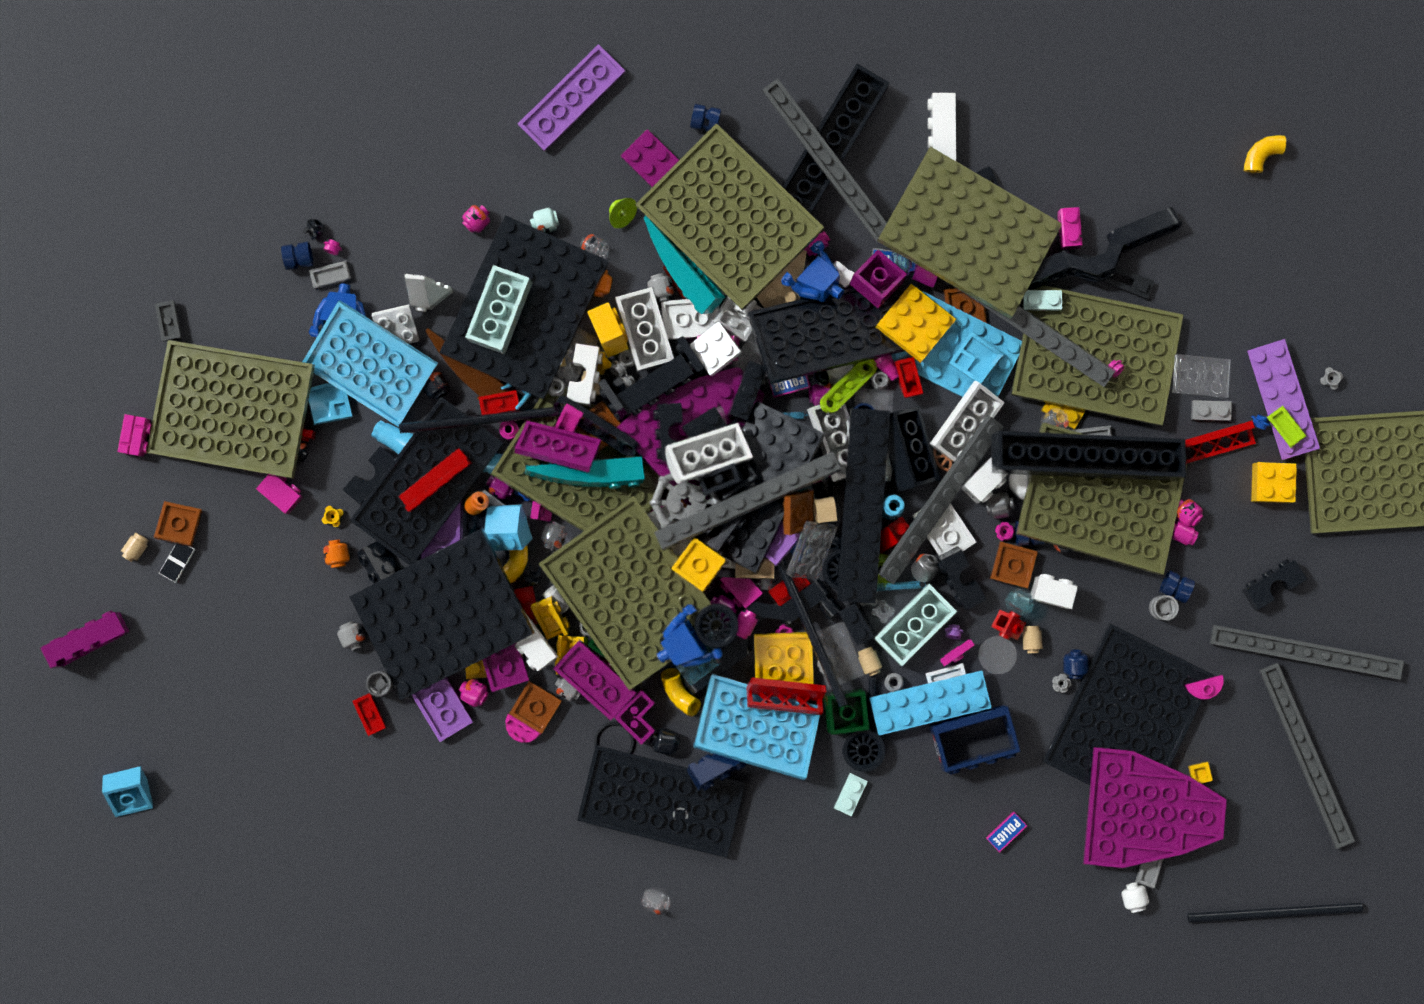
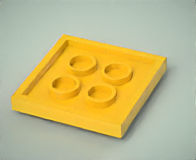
(915, 323)
(784, 657)

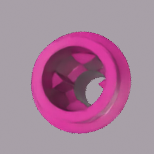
(887, 366)

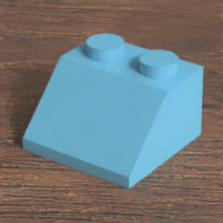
(507, 527)
(127, 791)

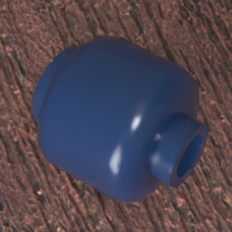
(1075, 664)

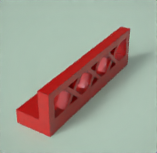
(1218, 435)
(435, 479)
(784, 691)

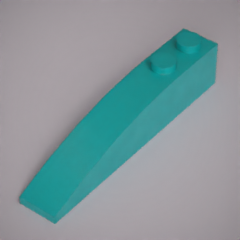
(688, 277)
(603, 473)

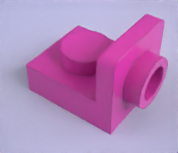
(540, 513)

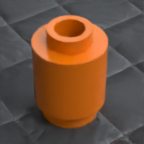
(476, 503)

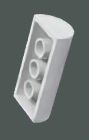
(644, 329)
(965, 420)
(836, 434)
(707, 453)

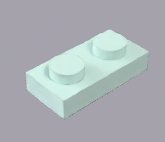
(1043, 300)
(850, 794)

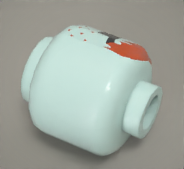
(545, 220)

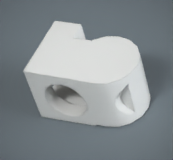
(845, 275)

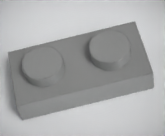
(1211, 410)

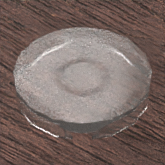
(997, 655)

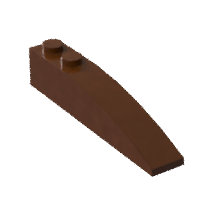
(476, 380)

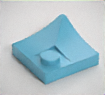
(976, 358)
(328, 404)

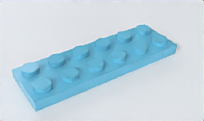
(930, 702)

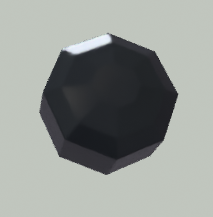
(617, 385)

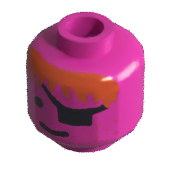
(476, 218)
(1189, 512)
(473, 692)

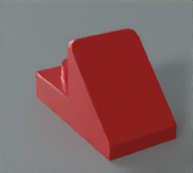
(908, 377)
(892, 534)

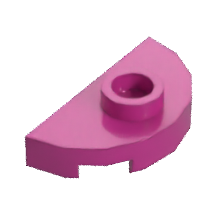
(957, 653)
(1206, 688)
(519, 730)

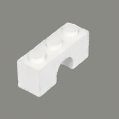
(588, 358)

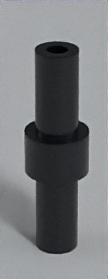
(825, 487)
(871, 693)

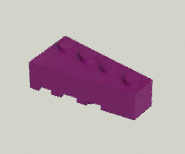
(84, 640)

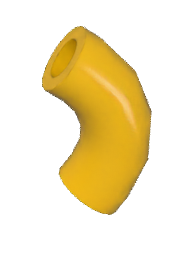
(1261, 150)
(516, 564)
(678, 693)

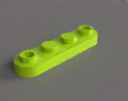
(847, 386)

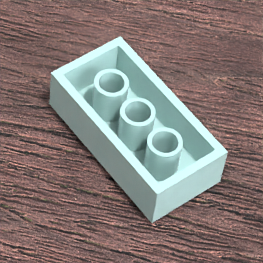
(499, 309)
(914, 624)

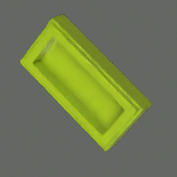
(1286, 426)

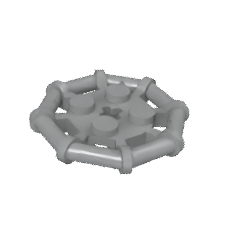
(673, 500)

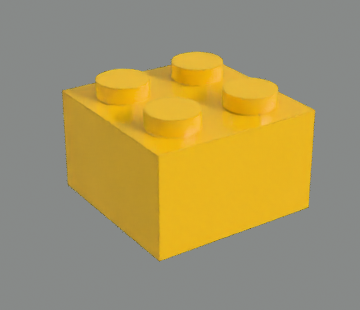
(609, 329)
(1273, 482)

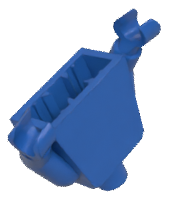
(818, 279)
(328, 304)
(683, 644)

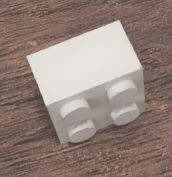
(982, 482)
(1053, 592)

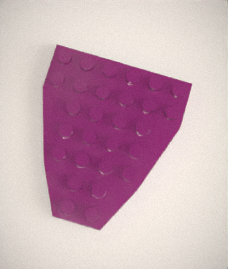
(696, 398)
(1146, 811)

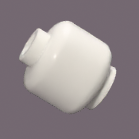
(1135, 897)

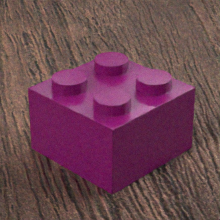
(878, 278)

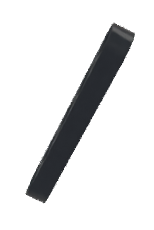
(605, 428)

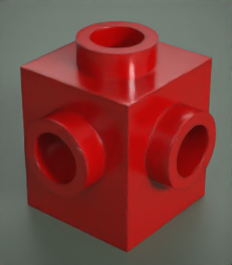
(1008, 625)

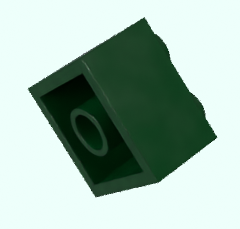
(848, 718)

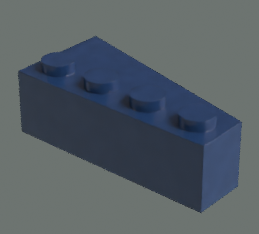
(711, 769)

